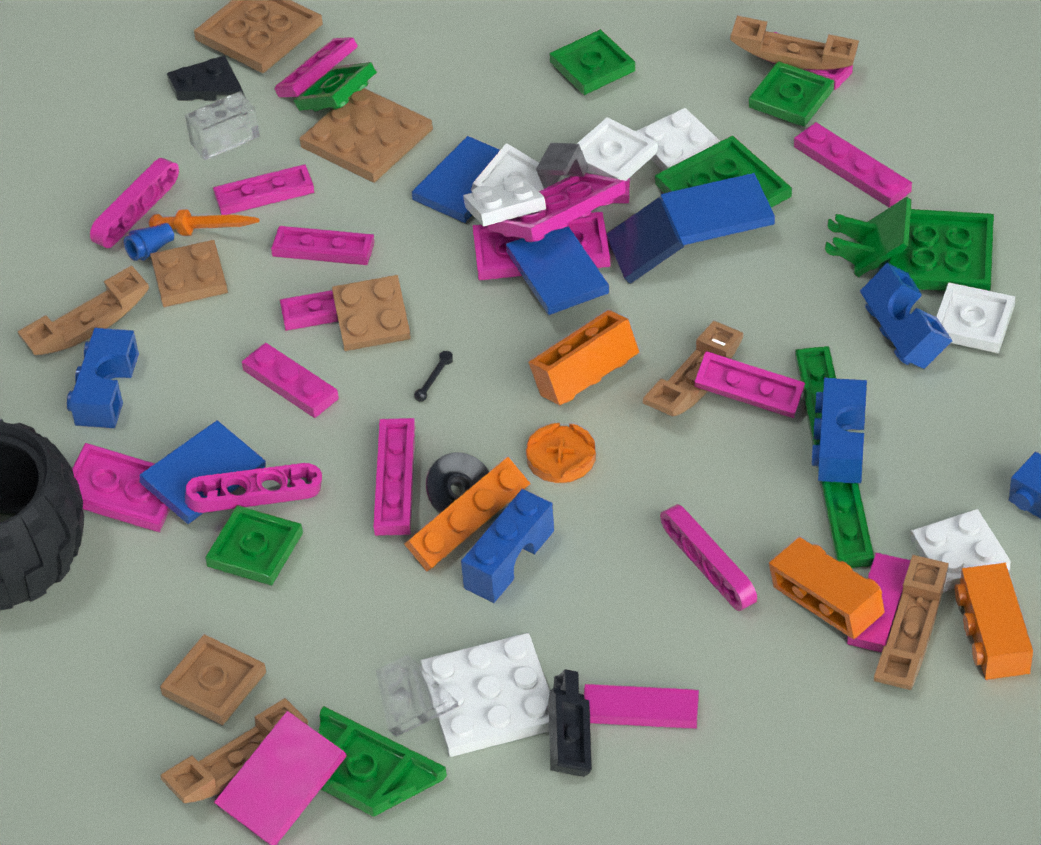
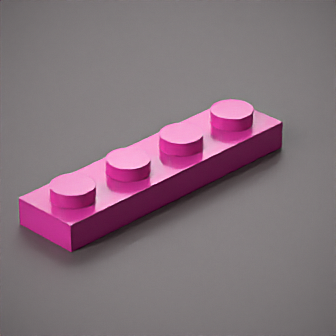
(852, 164)
(394, 477)

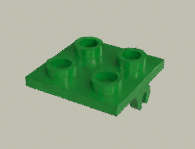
(877, 239)

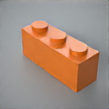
(584, 357)
(827, 587)
(994, 621)

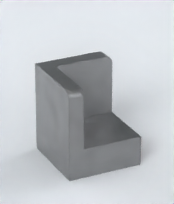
(560, 160)

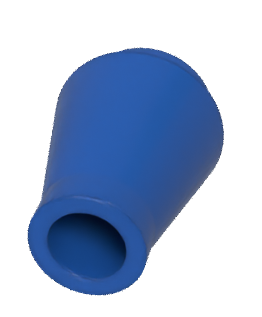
(148, 240)

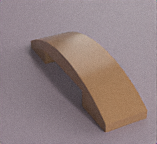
(794, 51)
(102, 311)
(679, 391)
(913, 623)
(210, 776)

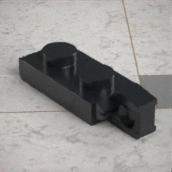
(569, 726)

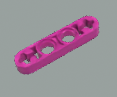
(134, 202)
(252, 482)
(708, 557)

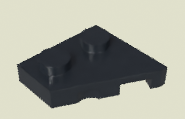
(204, 80)

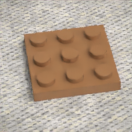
(258, 30)
(366, 134)

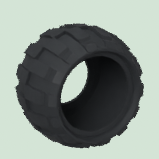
(49, 515)

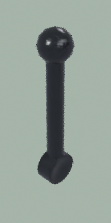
(445, 358)

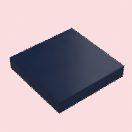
(644, 240)

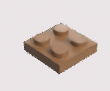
(189, 273)
(371, 312)
(213, 679)

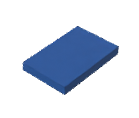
(454, 178)
(719, 208)
(558, 270)
(207, 453)

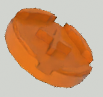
(560, 453)

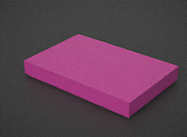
(113, 488)
(280, 779)

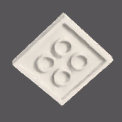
(497, 692)

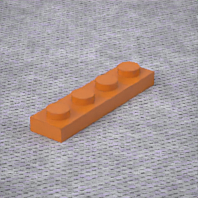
(467, 514)

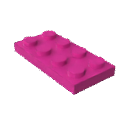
(564, 202)
(495, 262)

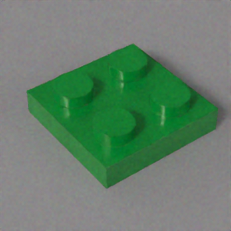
(592, 62)
(335, 87)
(791, 94)
(254, 545)

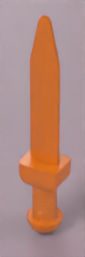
(186, 223)

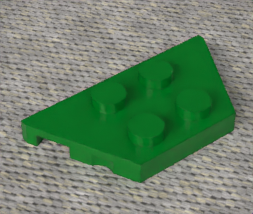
(376, 769)

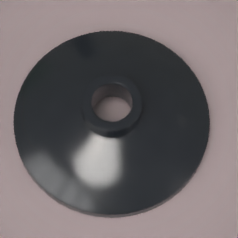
(449, 470)

